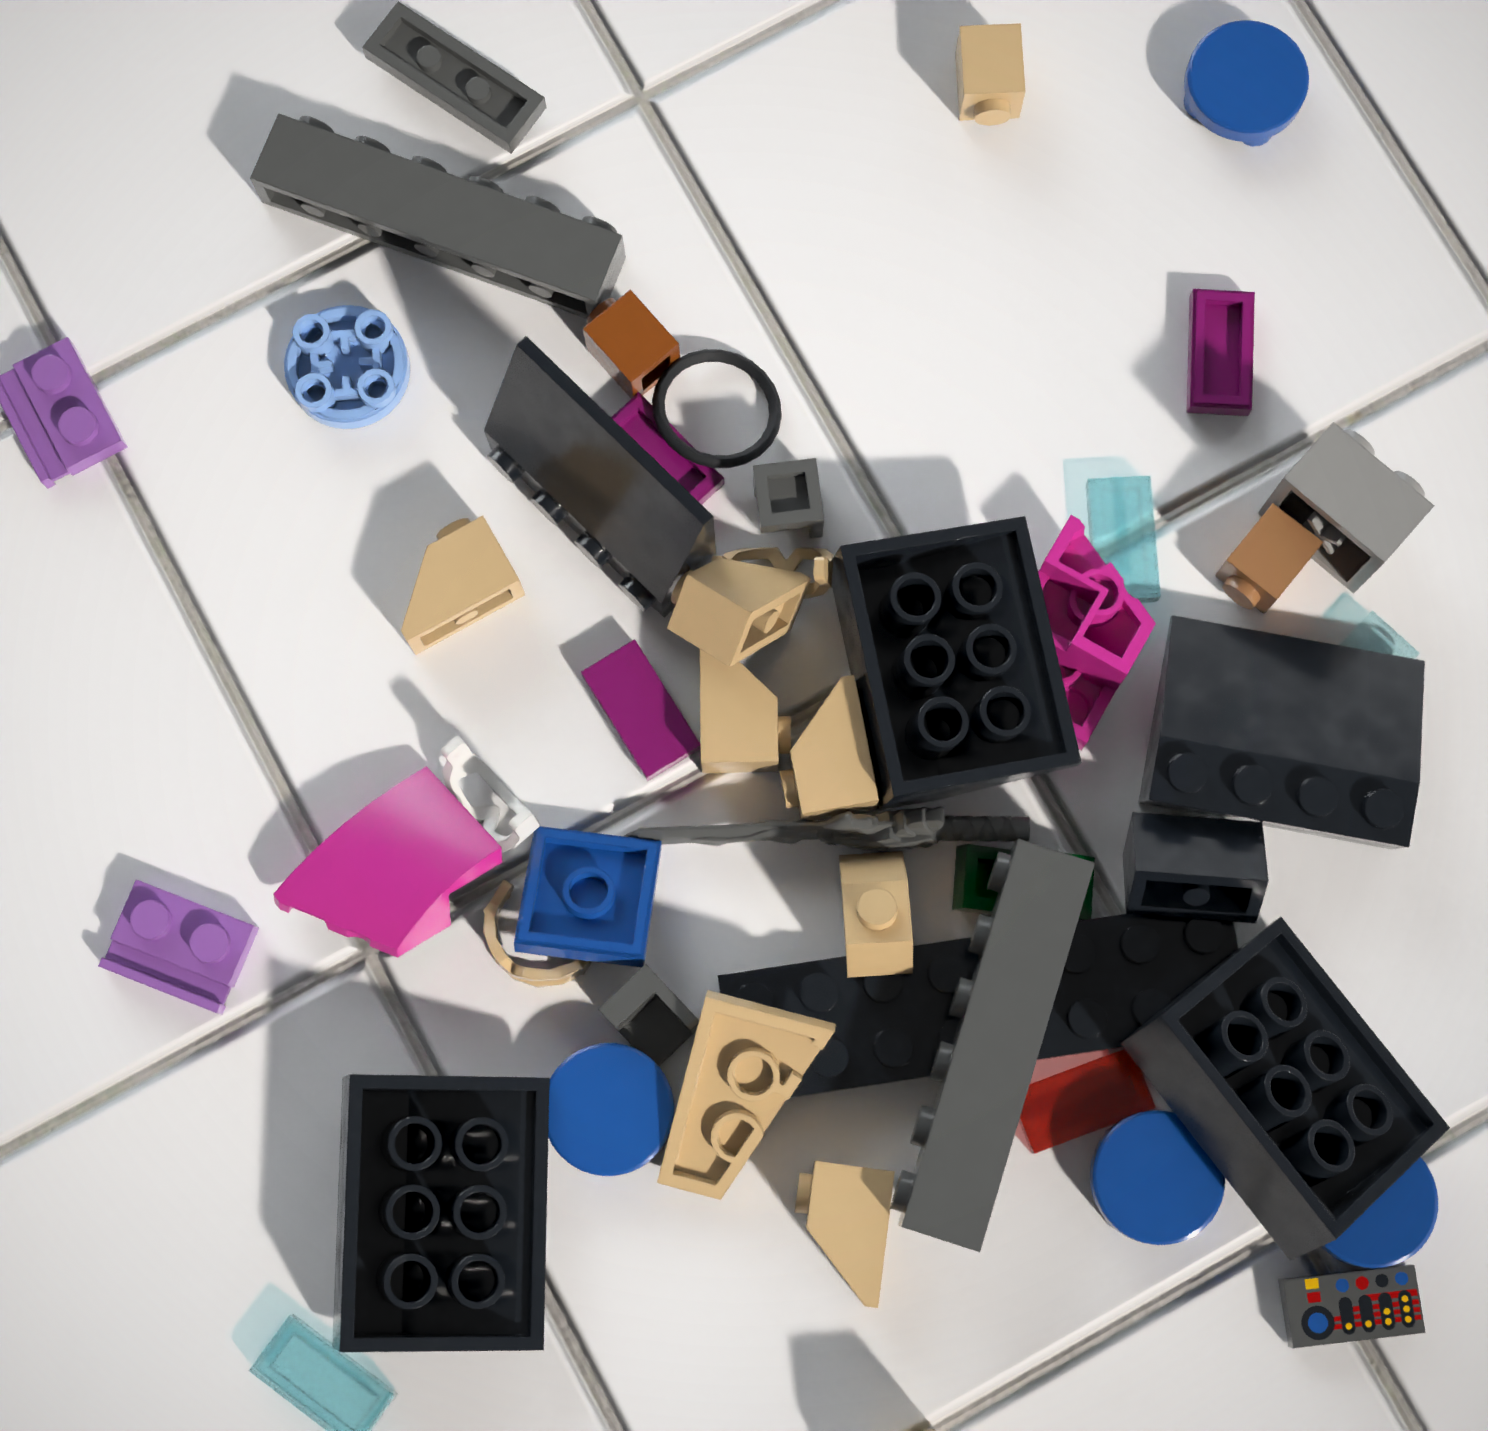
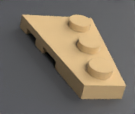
(734, 1085)

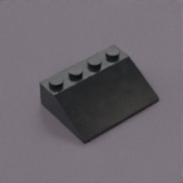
(596, 480)
(953, 661)
(1286, 733)
(1286, 1090)
(441, 1214)

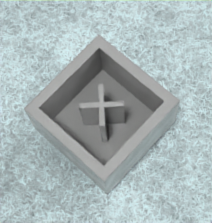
(1350, 504)

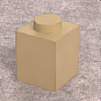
(990, 73)

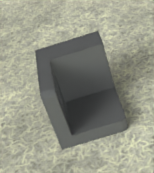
(789, 496)
(650, 1016)

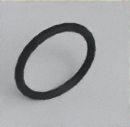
(694, 455)

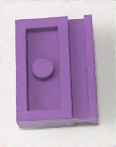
(58, 413)
(179, 947)

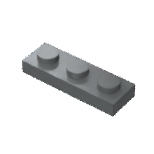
(454, 77)

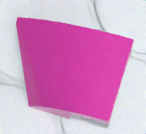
(1092, 623)
(393, 867)

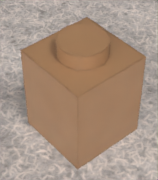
(1267, 560)

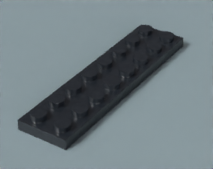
(893, 1024)

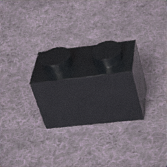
(1194, 867)

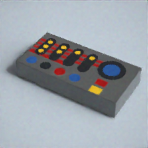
(1351, 1306)

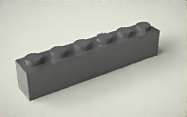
(438, 215)
(994, 1045)

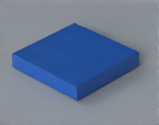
(588, 896)

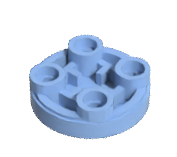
(346, 366)

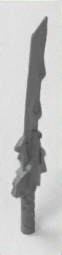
(896, 829)

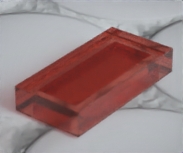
(1083, 1100)

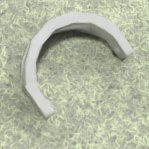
(463, 762)

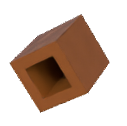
(630, 343)

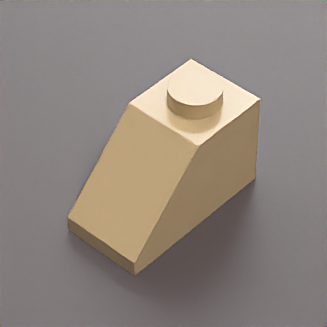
(458, 583)
(736, 607)
(739, 720)
(832, 760)
(876, 914)
(849, 1221)

